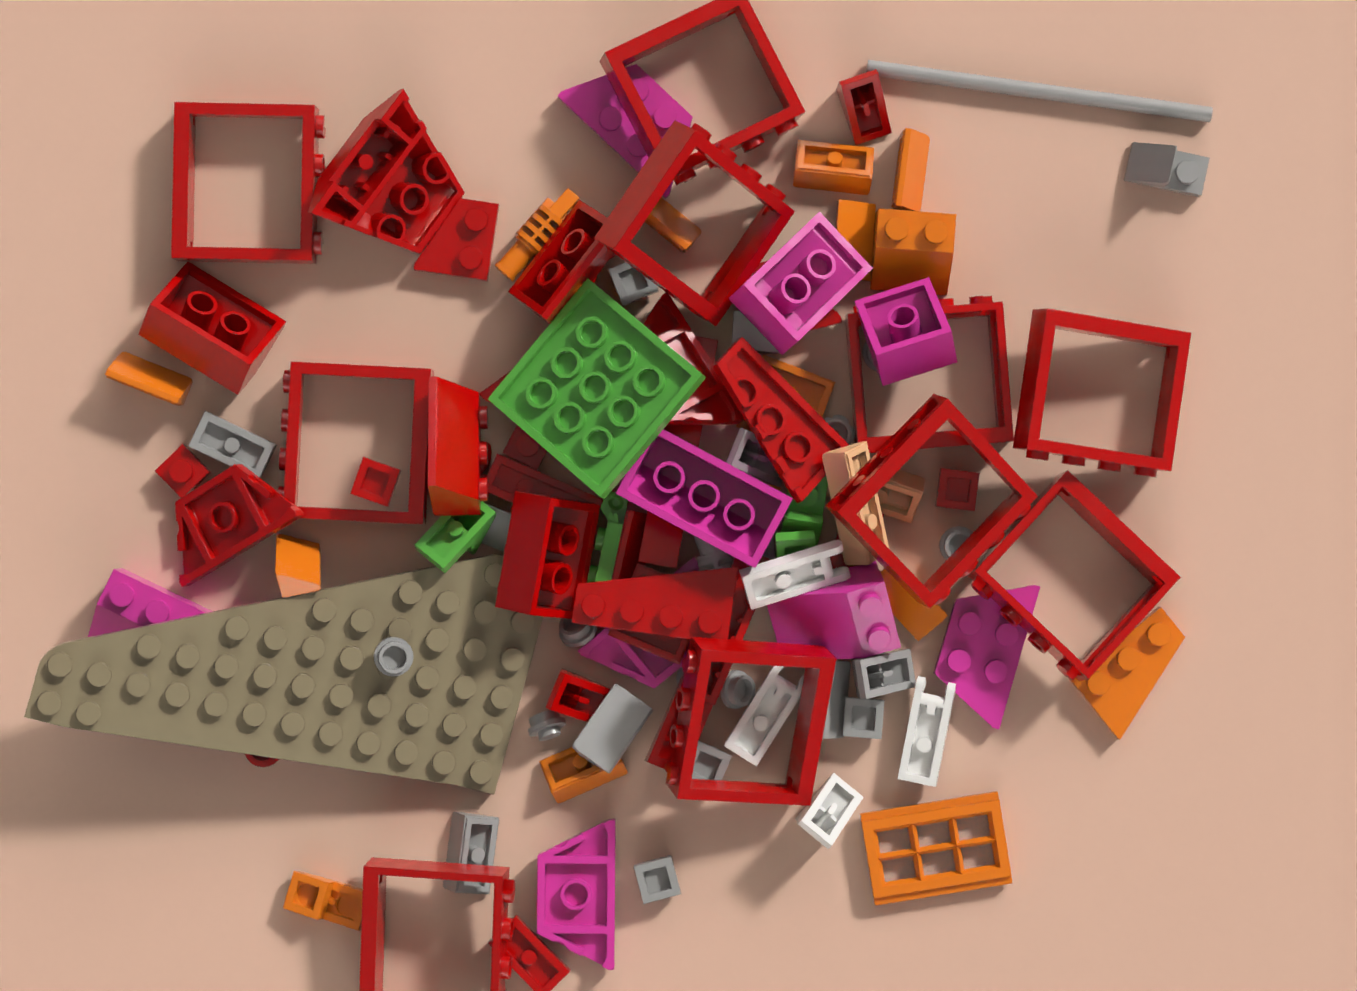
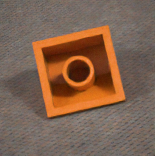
(912, 248)

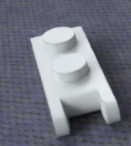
(793, 575)
(764, 716)
(926, 735)

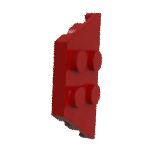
(711, 400)
(227, 519)

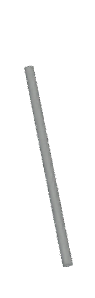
(1041, 91)

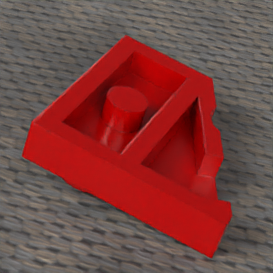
(462, 242)

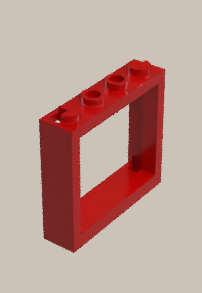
(616, 59)
(184, 182)
(648, 189)
(978, 307)
(1036, 378)
(292, 421)
(885, 465)
(1118, 536)
(808, 731)
(374, 907)

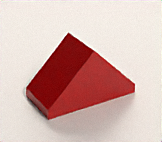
(864, 106)
(576, 696)

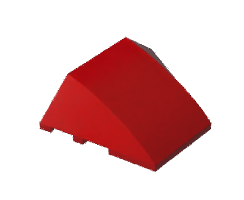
(389, 179)

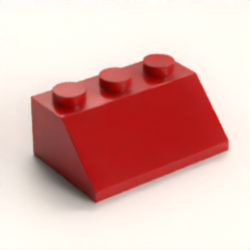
(563, 263)
(211, 327)
(456, 449)
(546, 554)

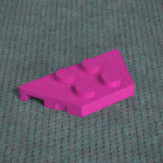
(602, 111)
(983, 652)
(630, 659)
(579, 893)

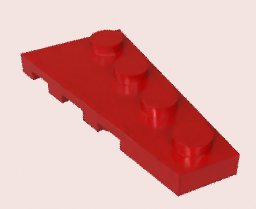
(778, 417)
(661, 605)

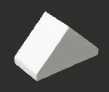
(829, 810)

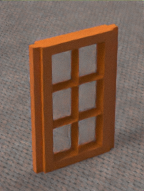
(936, 848)

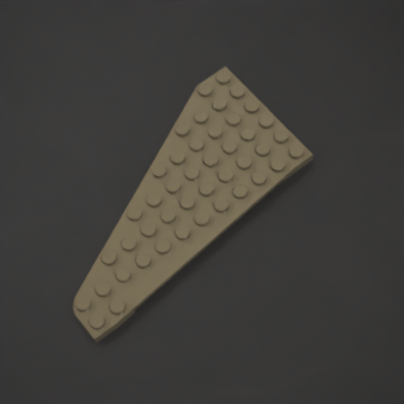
(303, 679)

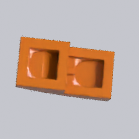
(325, 900)

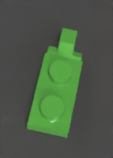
(608, 539)

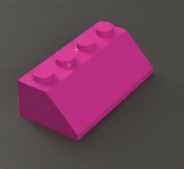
(705, 497)
(135, 602)

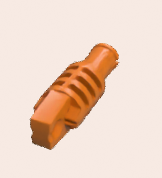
(535, 233)

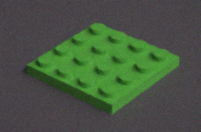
(596, 388)

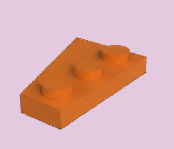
(1131, 671)

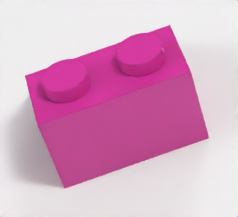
(906, 331)

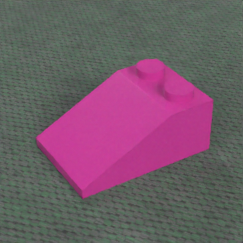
(800, 283)
(846, 617)

